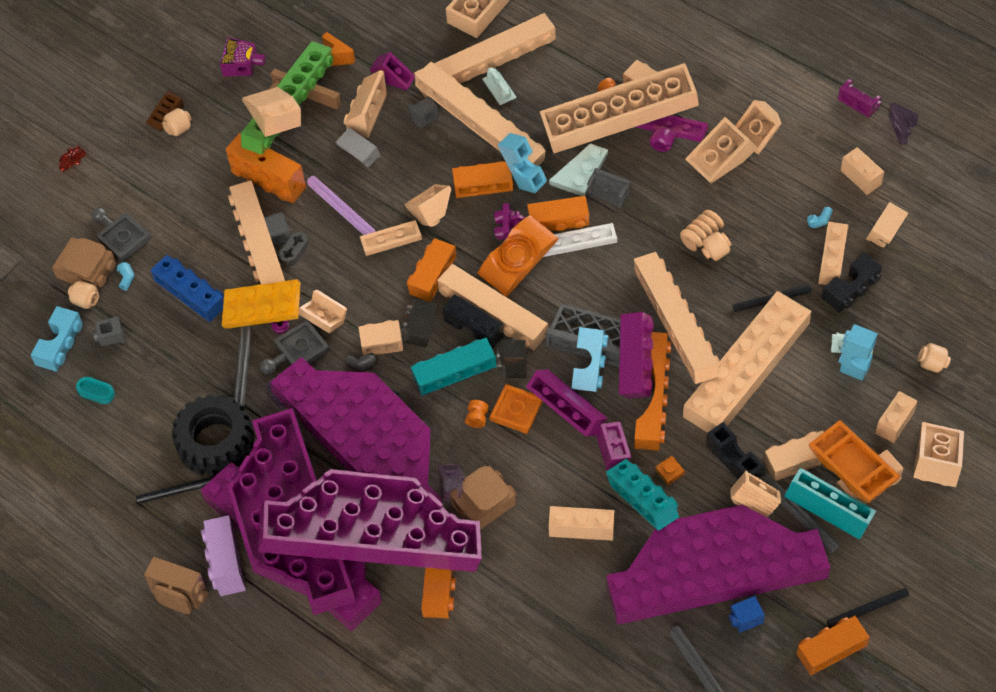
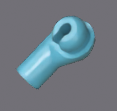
(822, 220)
(127, 273)

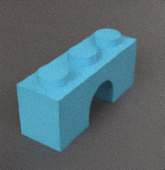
(526, 174)
(856, 351)
(52, 353)
(589, 378)

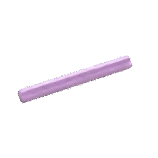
(340, 206)

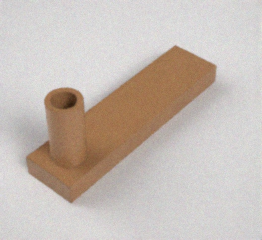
(318, 94)

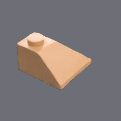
(759, 123)
(430, 204)

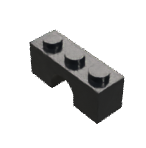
(842, 294)
(461, 313)
(725, 447)

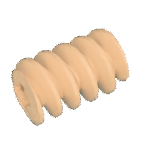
(700, 229)

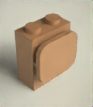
(84, 262)
(484, 496)
(175, 585)

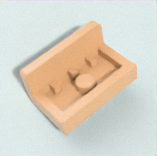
(323, 312)

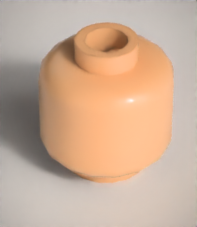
(177, 122)
(716, 246)
(83, 294)
(933, 357)

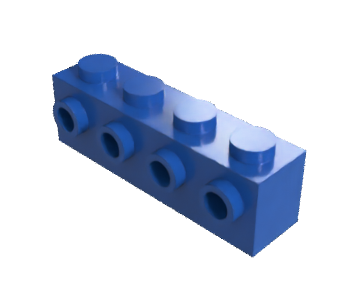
(188, 287)

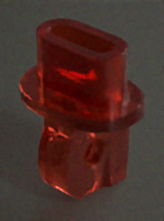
(72, 157)

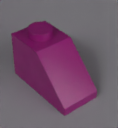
(395, 71)

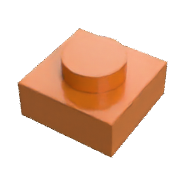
(669, 470)

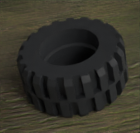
(205, 413)

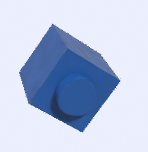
(746, 614)

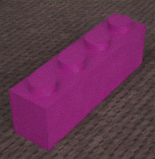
(635, 355)
(566, 402)

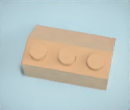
(367, 104)

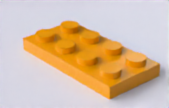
(261, 304)

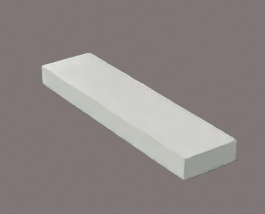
(583, 239)

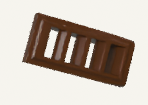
(168, 100)

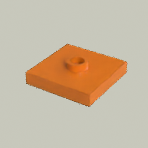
(516, 409)

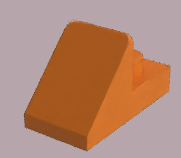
(341, 52)

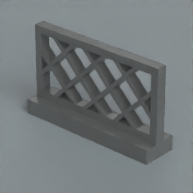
(567, 340)

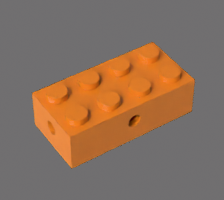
(270, 170)

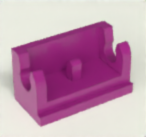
(858, 100)
(612, 444)

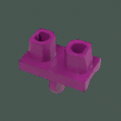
(508, 218)

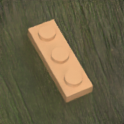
(390, 238)

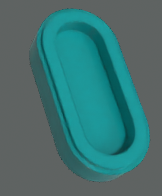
(95, 390)

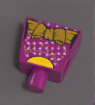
(240, 58)

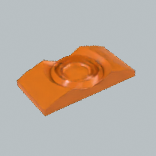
(517, 255)
(853, 462)

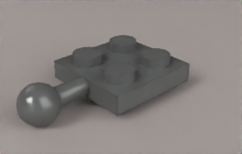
(121, 236)
(294, 344)

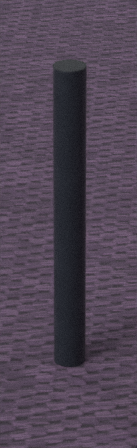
(765, 299)
(173, 490)
(870, 606)

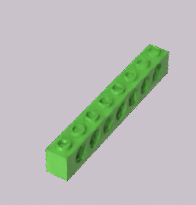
(297, 83)

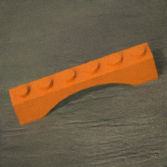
(648, 427)

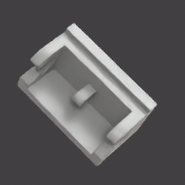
(358, 147)

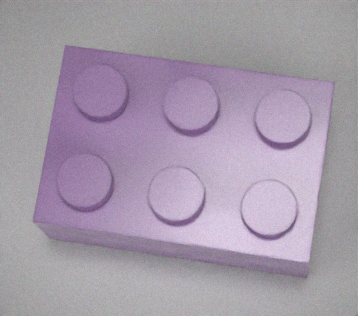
(223, 556)

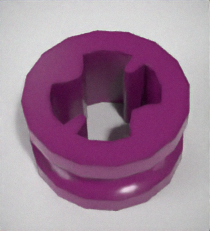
(280, 329)

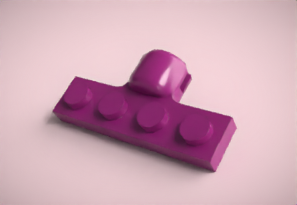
(671, 127)

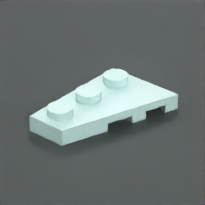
(579, 170)

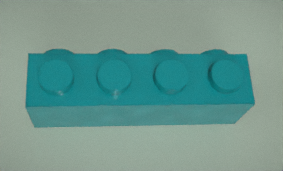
(453, 366)
(643, 494)
(830, 503)

